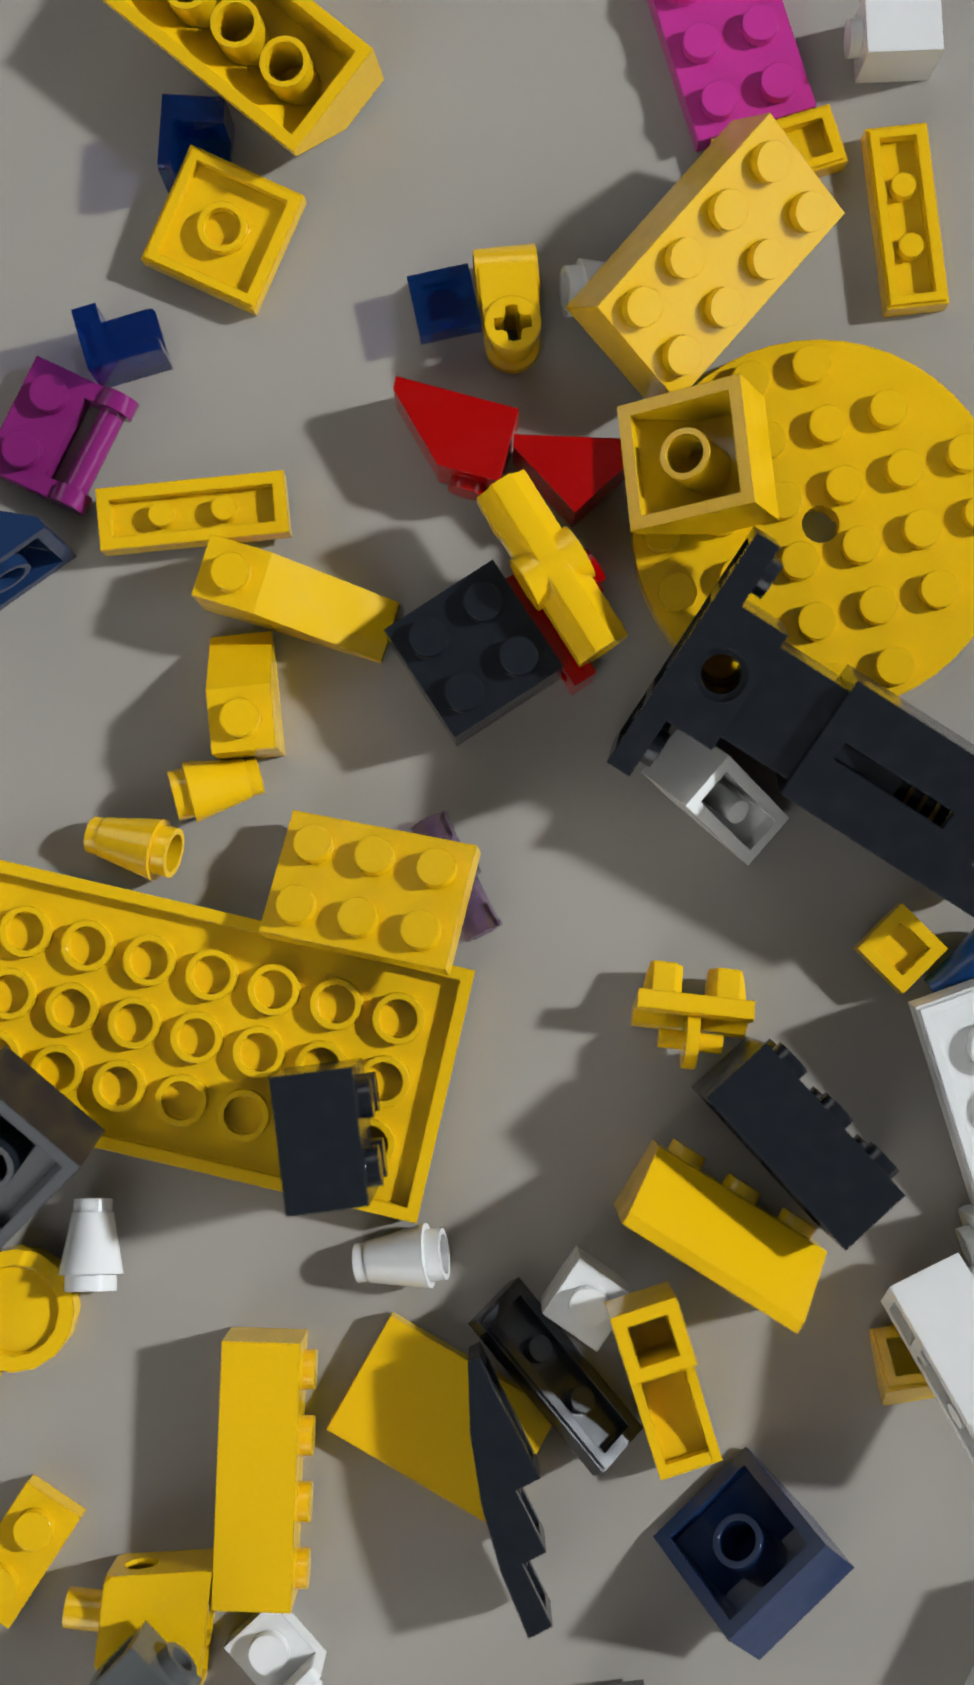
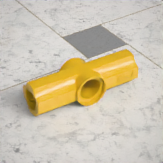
(551, 567)

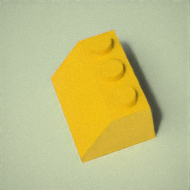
(723, 1231)

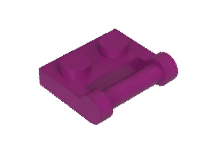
(44, 426)

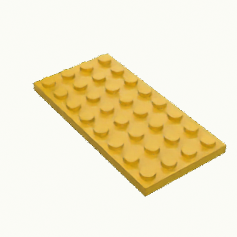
(182, 1012)

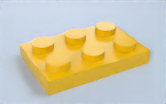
(370, 892)

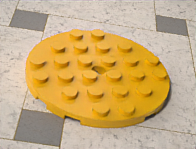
(893, 470)

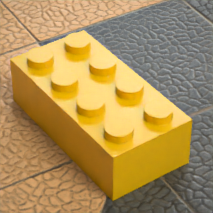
(706, 257)

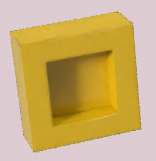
(900, 948)

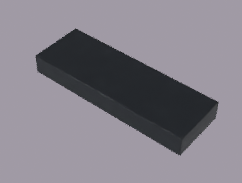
(556, 1376)

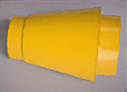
(213, 786)
(137, 844)

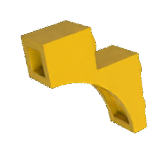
(664, 1379)

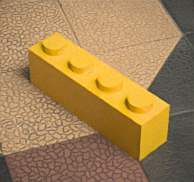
(261, 1470)

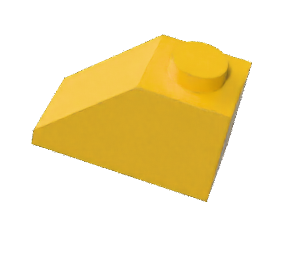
(244, 697)

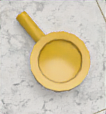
(33, 1308)

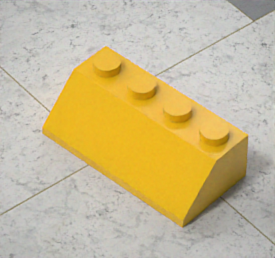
(270, 59)

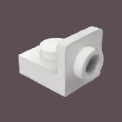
(277, 1650)

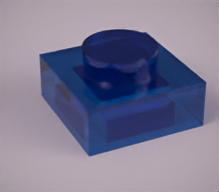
(444, 303)

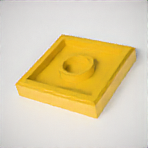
(223, 230)

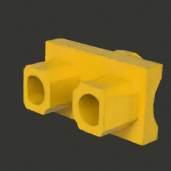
(692, 1020)

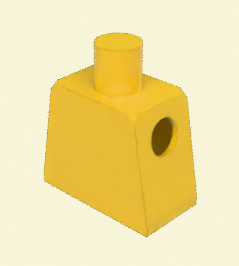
(157, 1587)

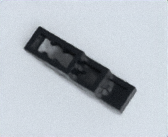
(503, 1468)

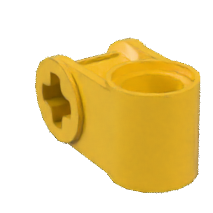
(509, 300)

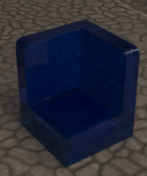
(194, 121)
(121, 347)

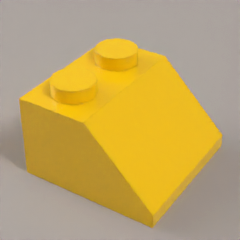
(698, 460)

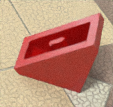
(570, 470)

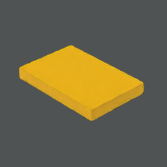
(414, 1412)

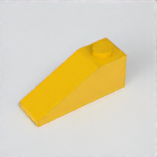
(292, 599)

